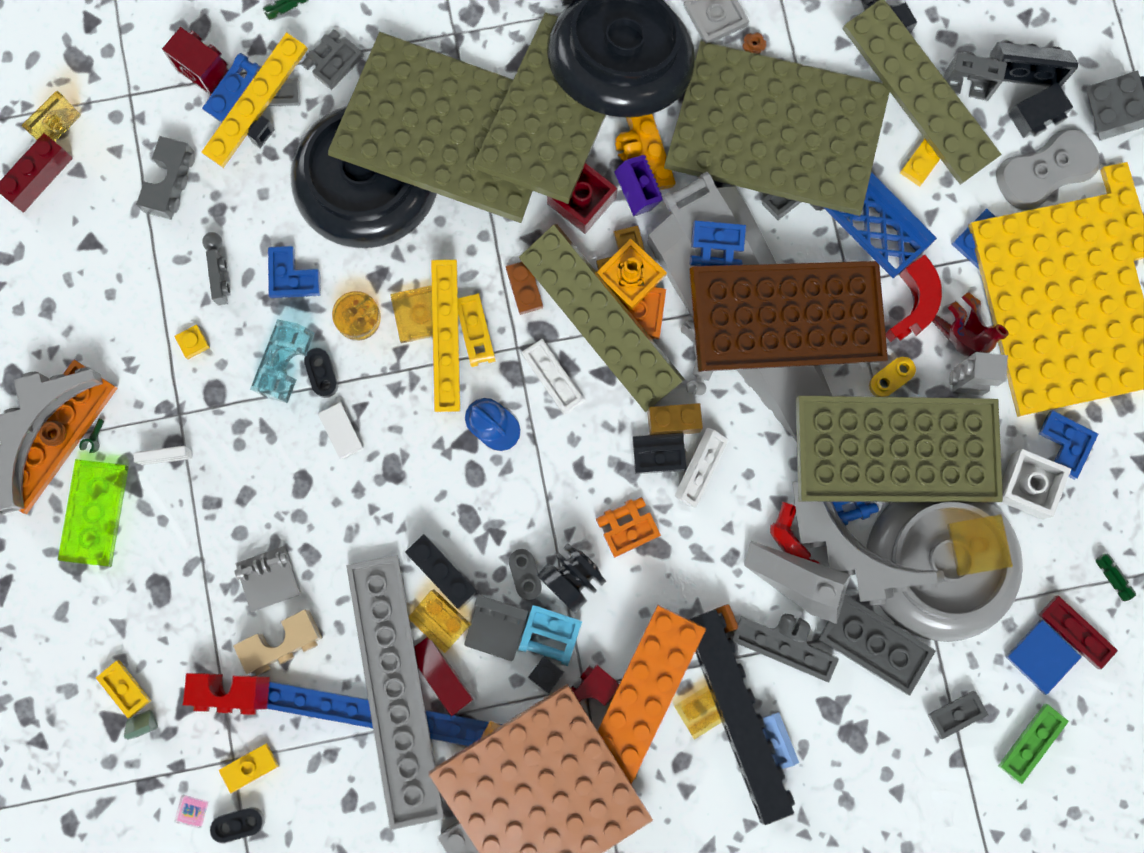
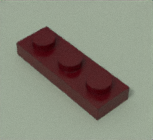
(1078, 632)

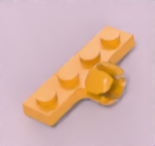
(646, 141)

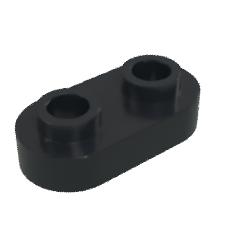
(322, 373)
(238, 825)

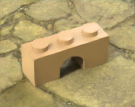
(257, 654)

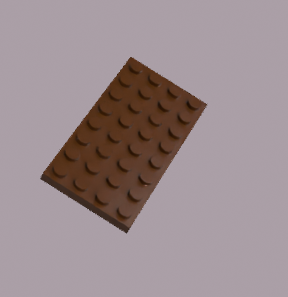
(787, 315)

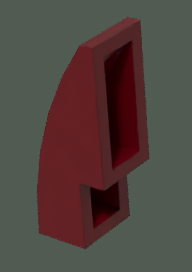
(441, 677)

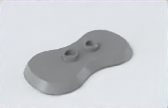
(1033, 177)

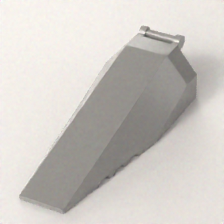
(673, 249)

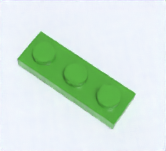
(1033, 743)

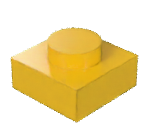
(192, 341)

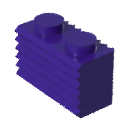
(638, 185)

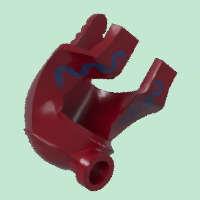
(973, 335)

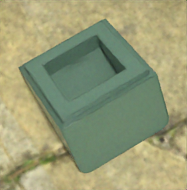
(140, 725)

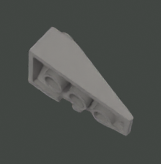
(806, 583)

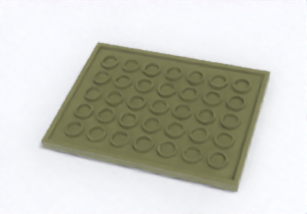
(424, 125)
(779, 128)

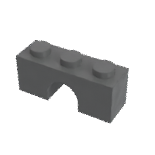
(163, 197)

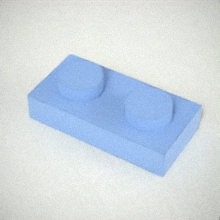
(777, 733)

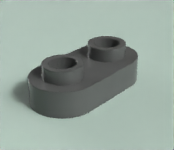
(525, 574)

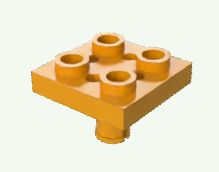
(631, 258)

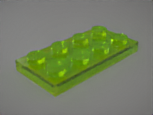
(93, 513)

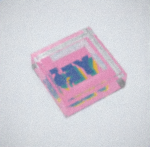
(191, 811)

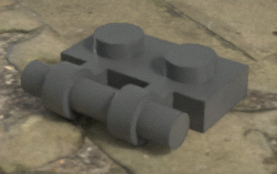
(336, 63)

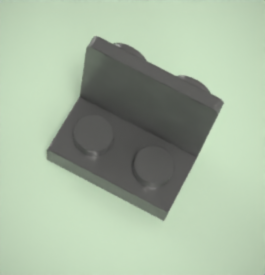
(496, 628)

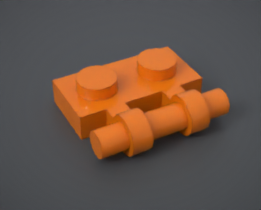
(632, 534)

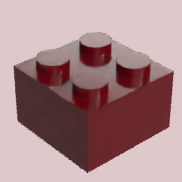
(196, 60)
(588, 201)

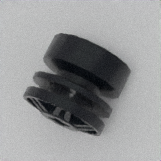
(571, 577)

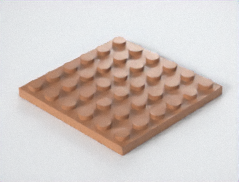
(542, 785)

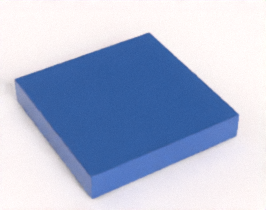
(1043, 657)

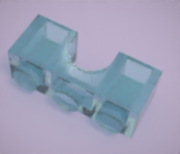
(285, 342)

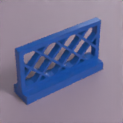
(892, 213)

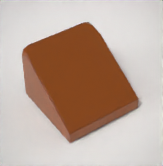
(728, 616)

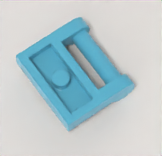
(552, 626)

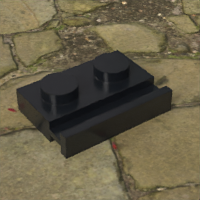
(659, 453)

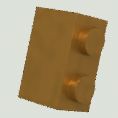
(675, 419)

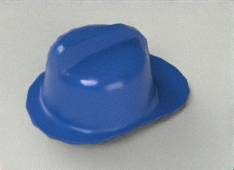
(492, 424)

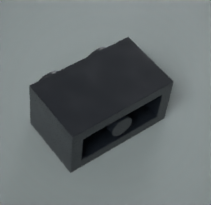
(1040, 111)

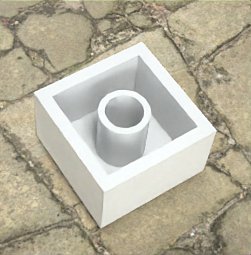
(1034, 484)

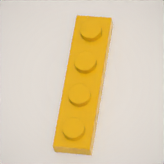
(1118, 179)

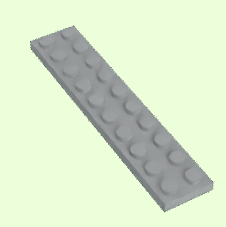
(394, 692)

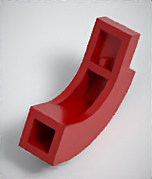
(927, 295)

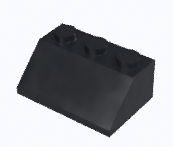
(1035, 64)

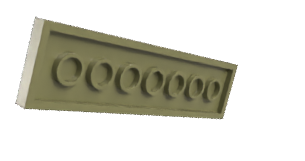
(921, 91)
(601, 318)

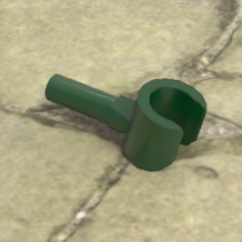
(93, 438)

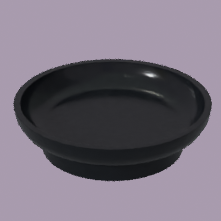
(621, 55)
(350, 201)

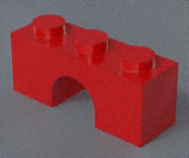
(206, 691)

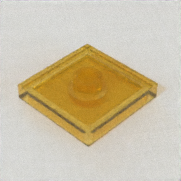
(52, 117)
(413, 313)
(979, 545)

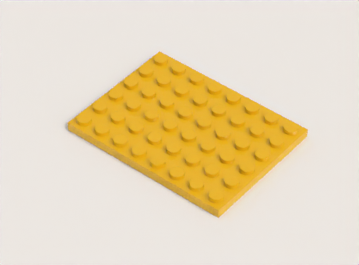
(1067, 298)

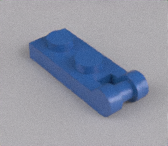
(231, 88)

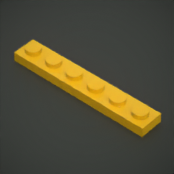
(254, 100)
(445, 336)

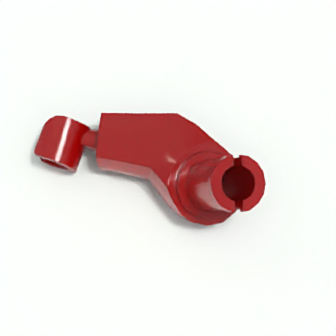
(785, 537)

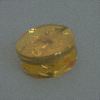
(356, 315)

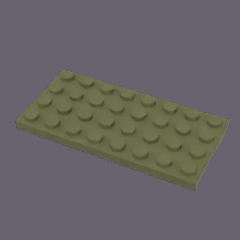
(539, 130)
(898, 449)

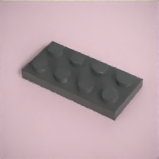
(878, 646)

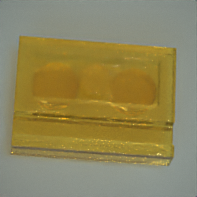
(439, 620)
(698, 712)

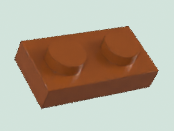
(524, 288)

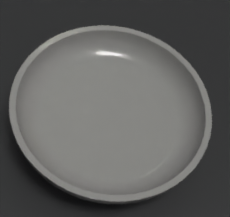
(960, 606)

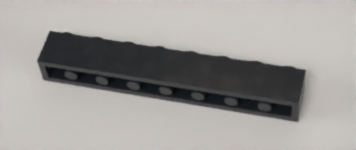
(741, 722)

